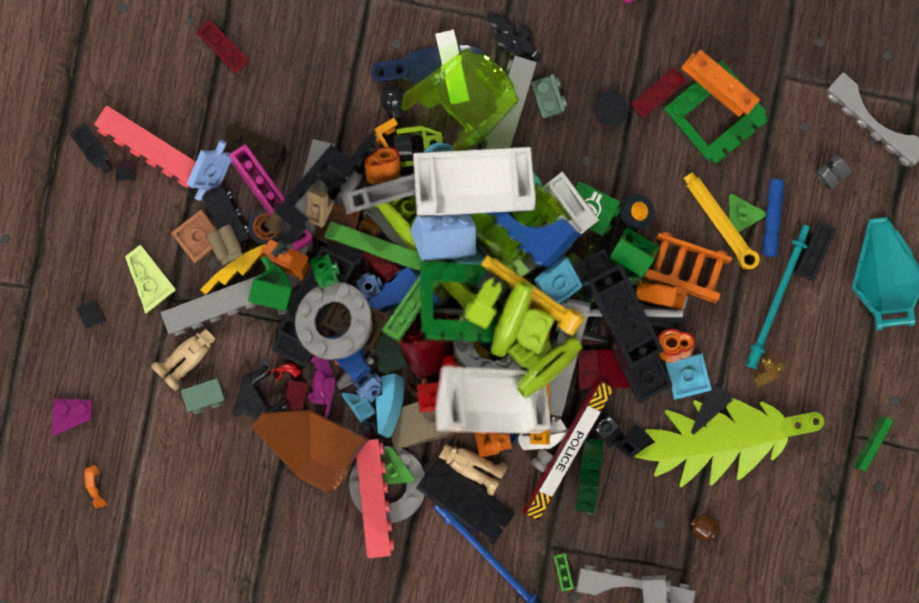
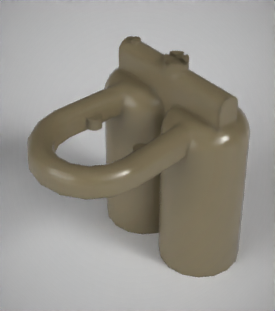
(225, 244)

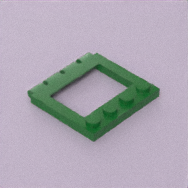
(694, 96)
(451, 329)

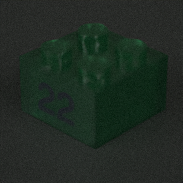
(389, 354)

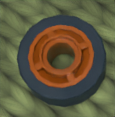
(256, 231)

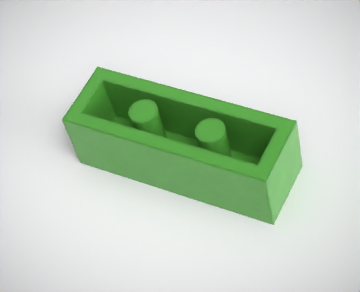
(563, 572)

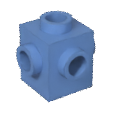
(375, 282)
(369, 386)

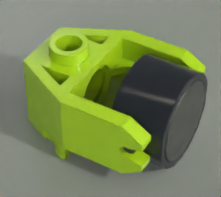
(404, 144)
(481, 311)

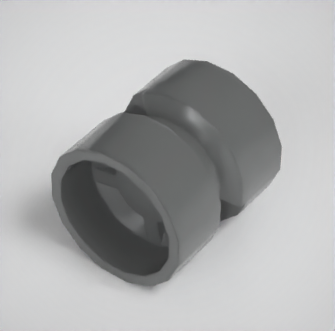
(831, 174)

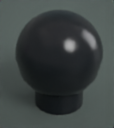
(391, 101)

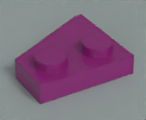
(70, 413)

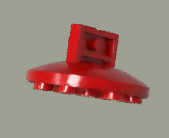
(429, 392)

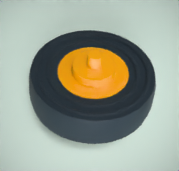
(637, 211)

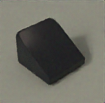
(125, 171)

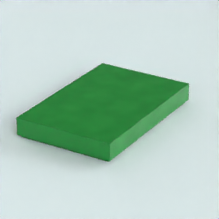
(872, 443)

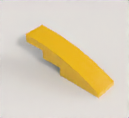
(242, 265)

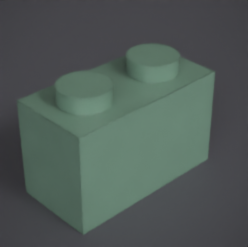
(204, 395)

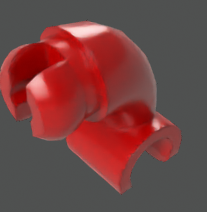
(288, 367)

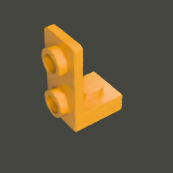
(387, 128)

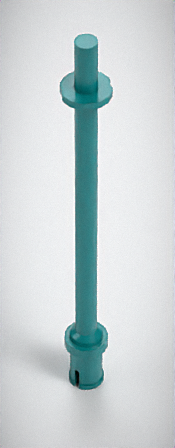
(758, 348)

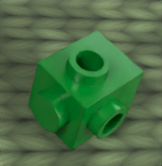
(325, 271)

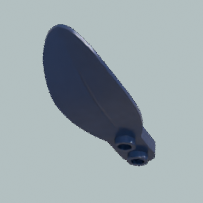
(414, 65)

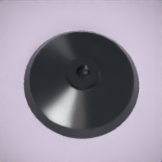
(610, 108)

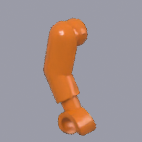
(90, 473)

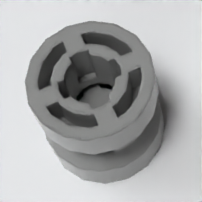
(542, 460)

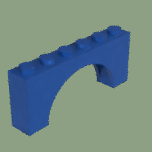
(543, 243)
(387, 299)

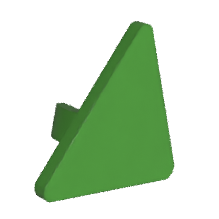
(743, 213)
(395, 468)

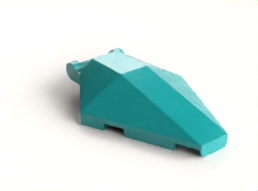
(887, 275)

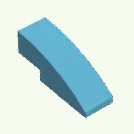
(389, 404)

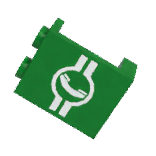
(602, 206)

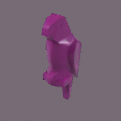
(322, 384)

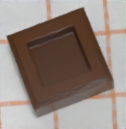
(369, 227)

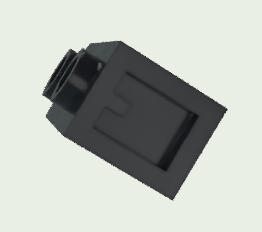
(608, 429)

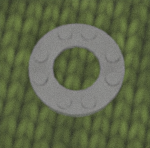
(356, 335)
(469, 358)
(412, 497)

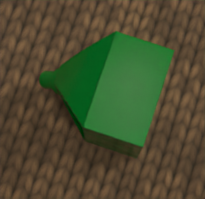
(634, 253)
(272, 287)

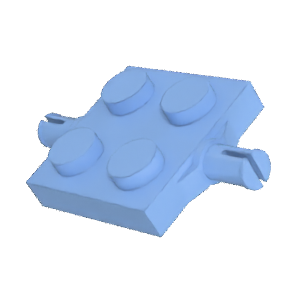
(209, 170)

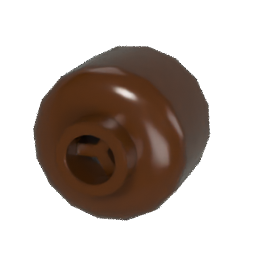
(705, 528)

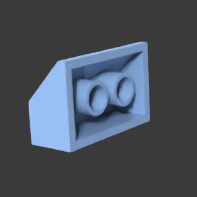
(444, 236)

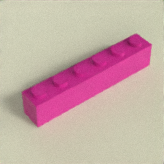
(262, 187)

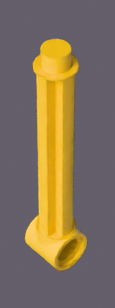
(721, 221)
(568, 319)

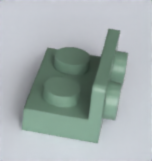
(548, 96)

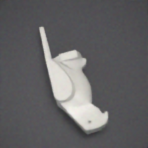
(557, 434)

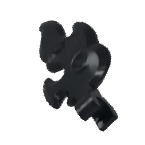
(507, 39)

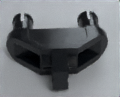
(251, 398)

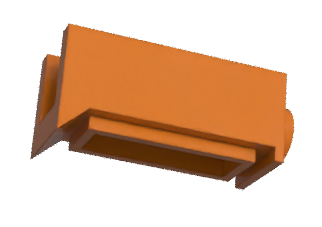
(291, 263)
(661, 294)

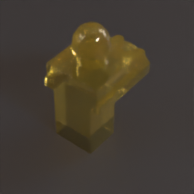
(771, 374)

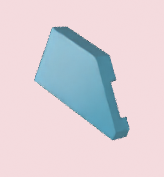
(361, 407)

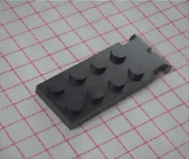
(464, 500)

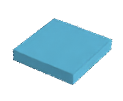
(559, 280)
(688, 376)

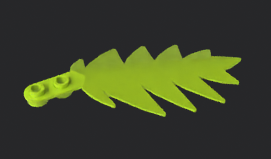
(723, 439)

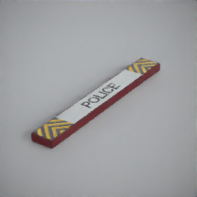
(568, 449)

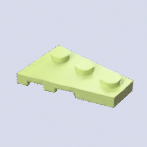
(149, 279)

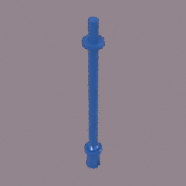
(451, 520)

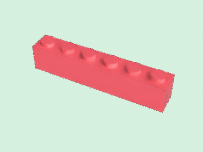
(145, 144)
(373, 500)

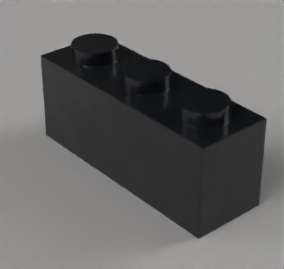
(225, 213)

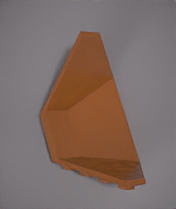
(311, 445)

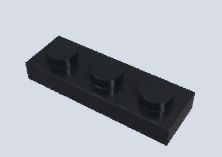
(815, 251)

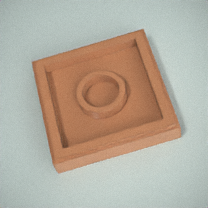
(193, 236)

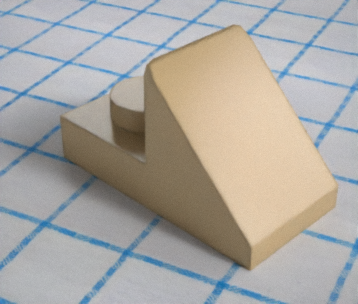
(318, 206)

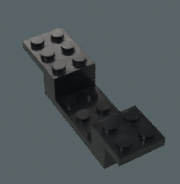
(333, 170)
(626, 322)
(287, 342)

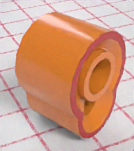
(383, 165)
(676, 345)

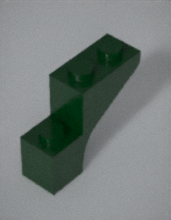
(589, 475)

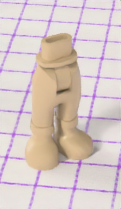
(193, 350)
(463, 462)

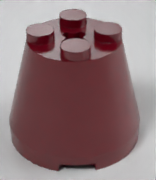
(424, 354)

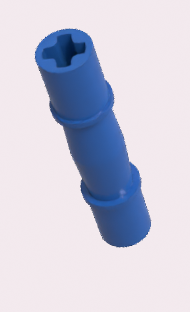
(773, 218)

